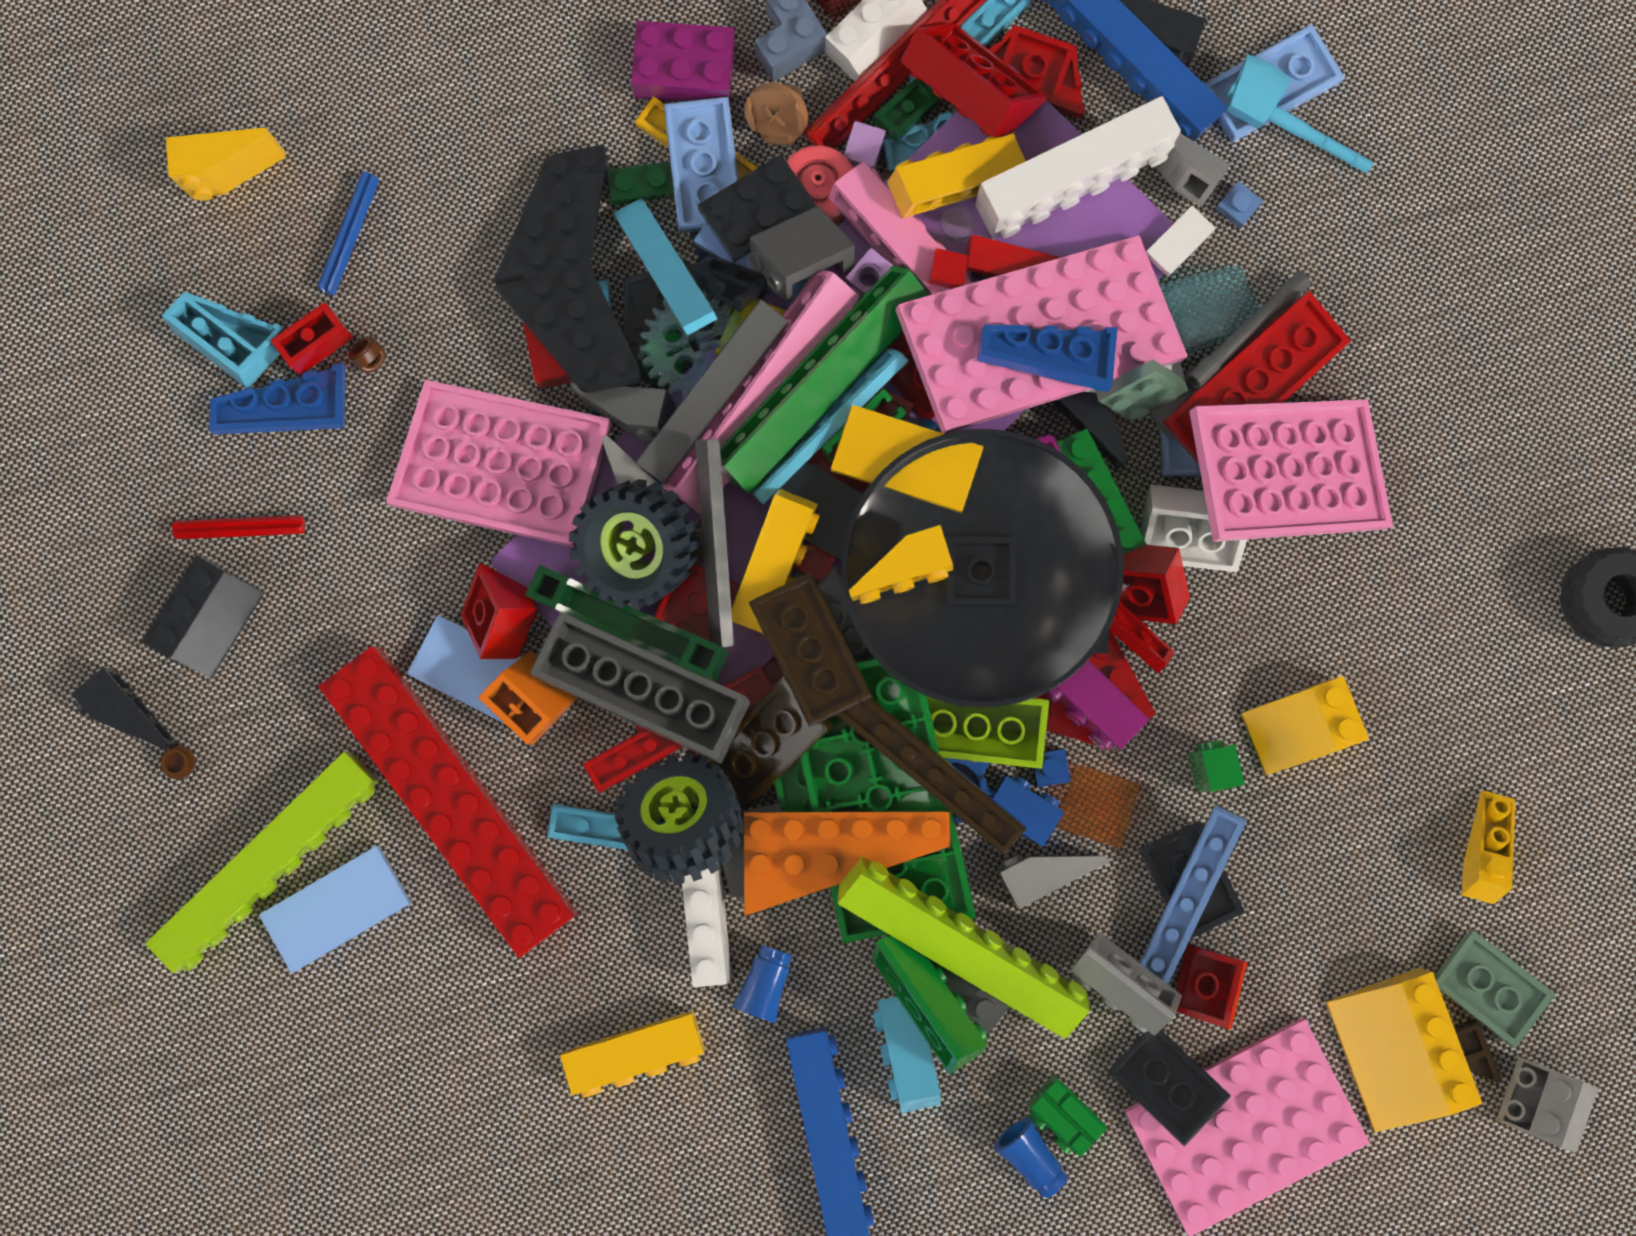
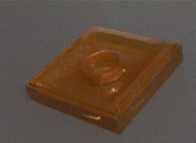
(1098, 806)

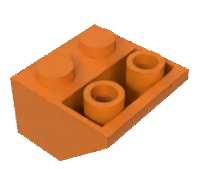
(524, 701)

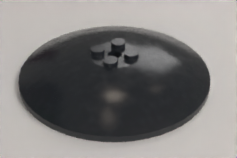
(1049, 586)

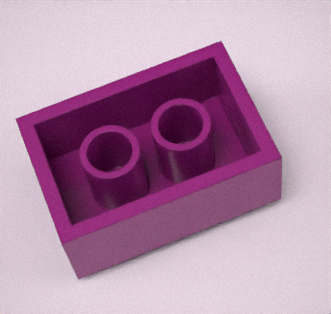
(682, 61)
(1099, 707)

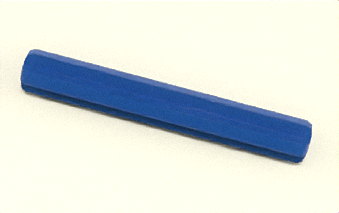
(348, 233)

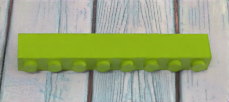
(262, 862)
(963, 947)

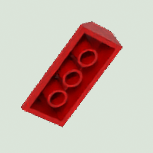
(971, 78)

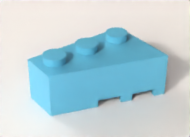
(225, 337)
(909, 1056)

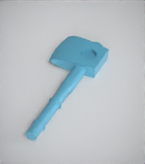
(1255, 101)

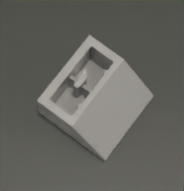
(1547, 1104)

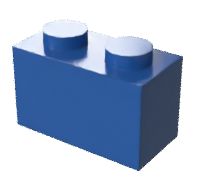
(1034, 811)

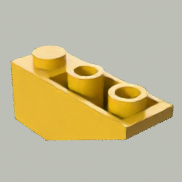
(911, 560)
(1490, 849)

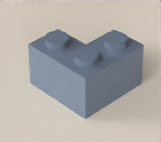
(794, 40)

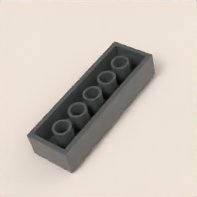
(640, 687)

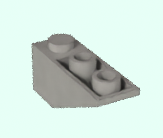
(1192, 170)

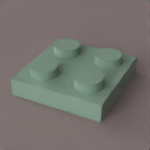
(1143, 390)

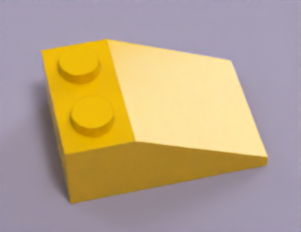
(220, 160)
(1304, 725)

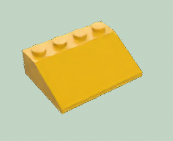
(1403, 1051)

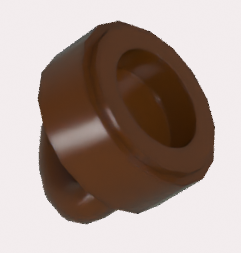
(365, 352)

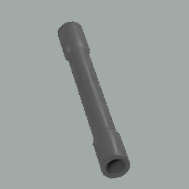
(1212, 363)

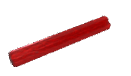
(238, 527)

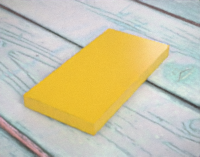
(876, 440)

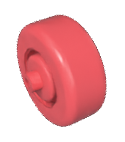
(817, 171)

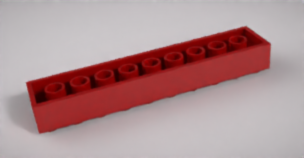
(448, 800)

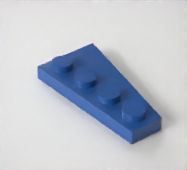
(1069, 356)
(292, 405)

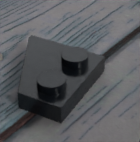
(730, 281)

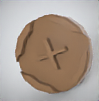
(776, 112)

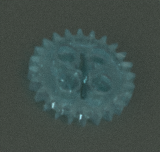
(659, 347)

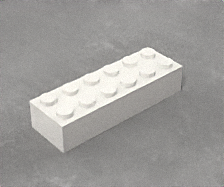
(1077, 168)

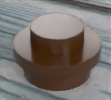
(178, 762)

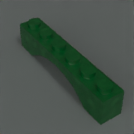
(628, 624)

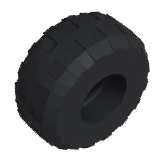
(1584, 597)

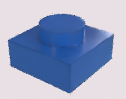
(1054, 769)

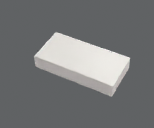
(1180, 241)

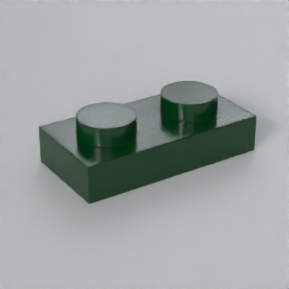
(906, 109)
(641, 181)

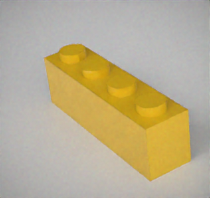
(953, 175)
(775, 552)
(633, 1053)

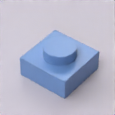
(1239, 204)

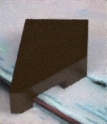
(1477, 1050)

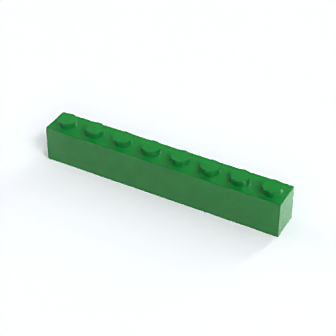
(818, 381)

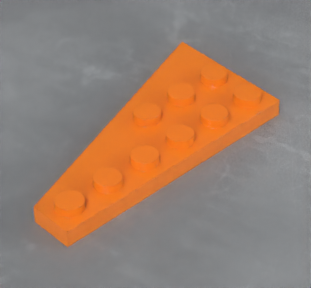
(812, 851)

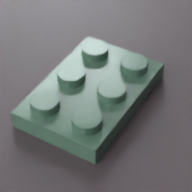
(1493, 988)

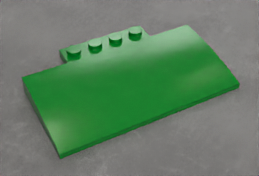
(853, 776)

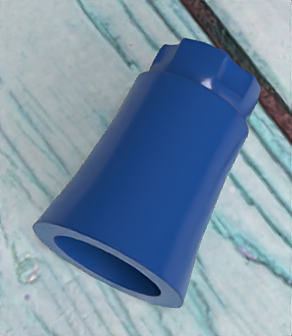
(764, 984)
(1031, 1157)

